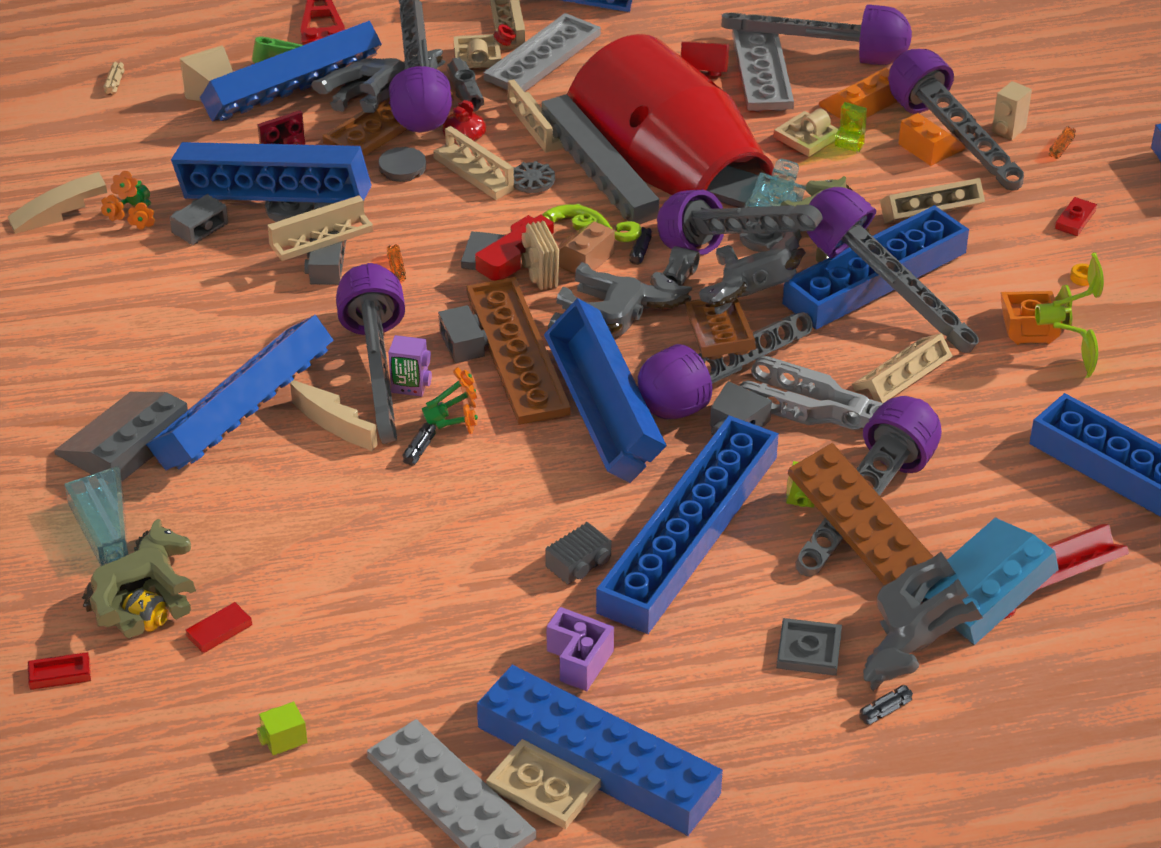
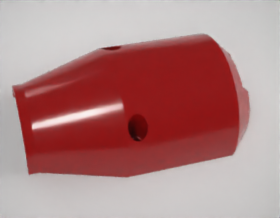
(663, 114)

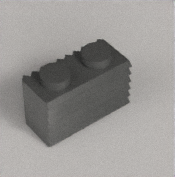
(199, 219)
(578, 553)

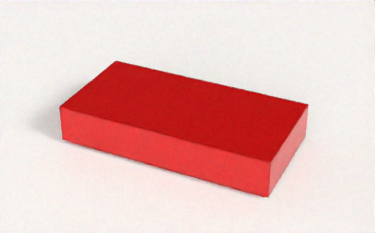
(218, 627)
(59, 670)

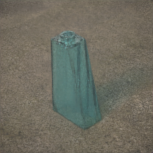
(100, 512)

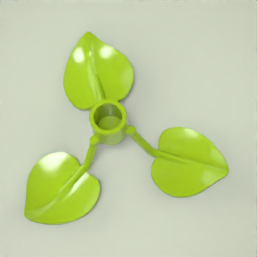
(1061, 310)

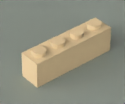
(945, 197)

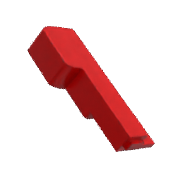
(505, 254)

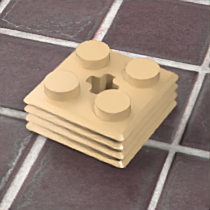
(541, 255)

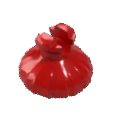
(466, 121)

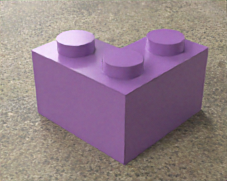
(582, 646)

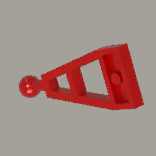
(311, 34)

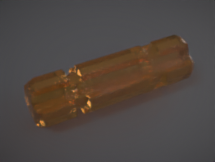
(1062, 142)
(396, 262)

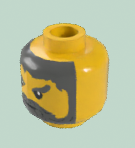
(149, 607)

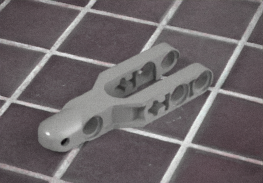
(836, 404)

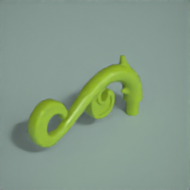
(580, 212)

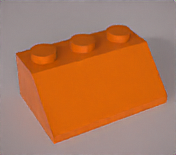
(869, 93)

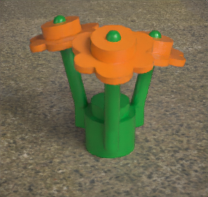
(130, 192)
(437, 412)

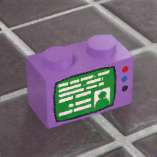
(409, 365)

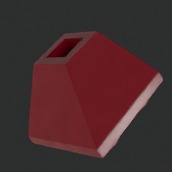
(283, 130)

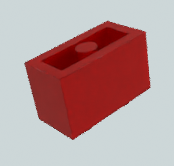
(706, 56)

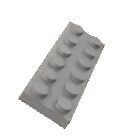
(543, 52)
(762, 71)
(449, 790)

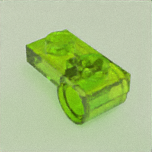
(852, 127)

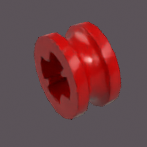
(504, 35)

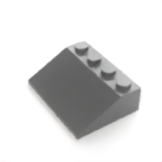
(122, 432)

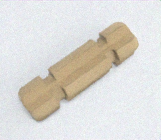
(114, 78)

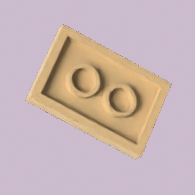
(543, 783)

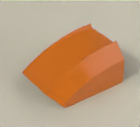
(1020, 317)

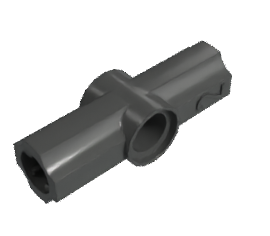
(465, 82)

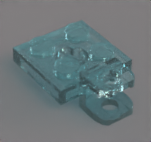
(780, 184)

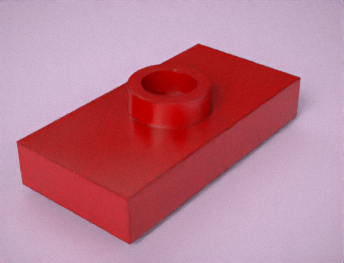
(1075, 216)

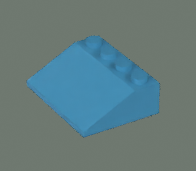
(998, 573)

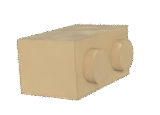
(1011, 110)

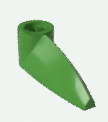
(268, 47)

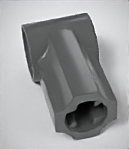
(681, 264)

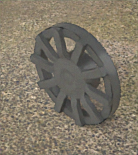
(533, 178)

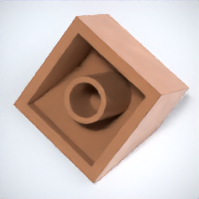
(588, 245)

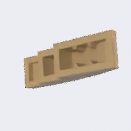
(49, 206)
(334, 417)

